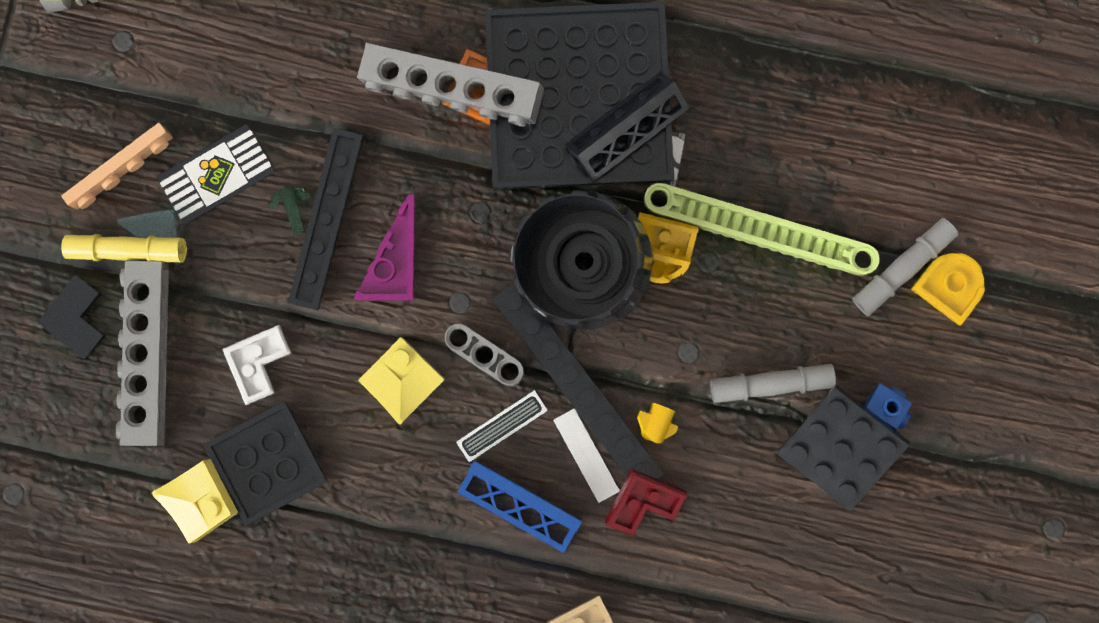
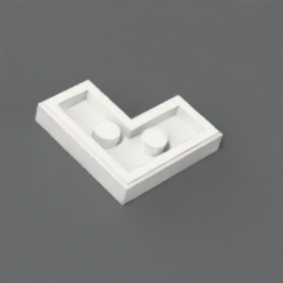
(248, 362)

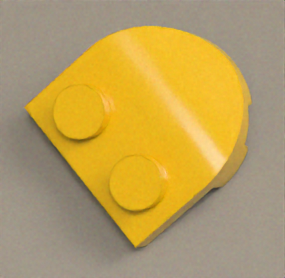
(671, 246)

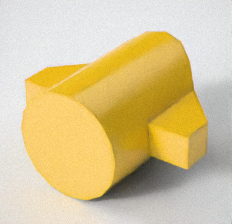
(657, 423)

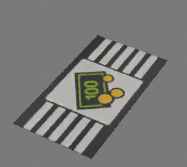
(215, 174)

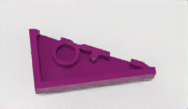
(392, 271)

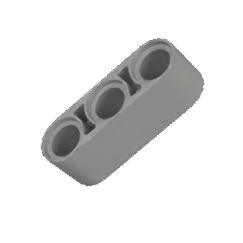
(473, 344)

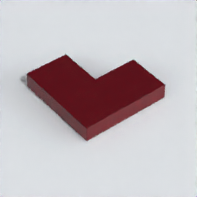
(642, 494)

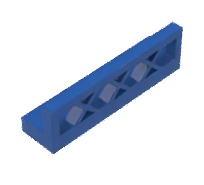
(525, 496)

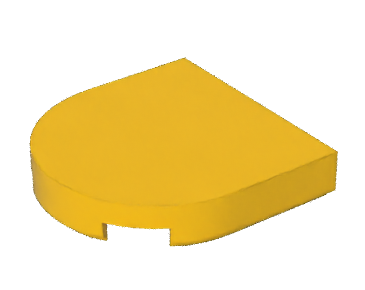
(952, 285)

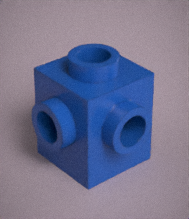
(893, 400)

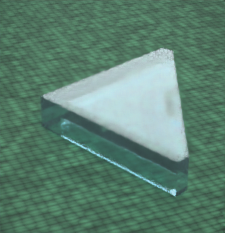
(152, 224)

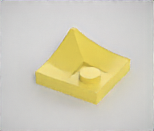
(401, 380)
(197, 501)

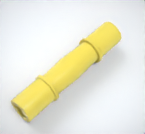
(124, 248)

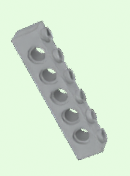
(379, 60)
(153, 399)

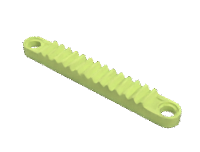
(761, 229)

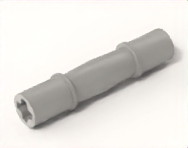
(905, 266)
(772, 383)

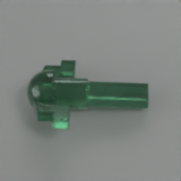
(288, 195)

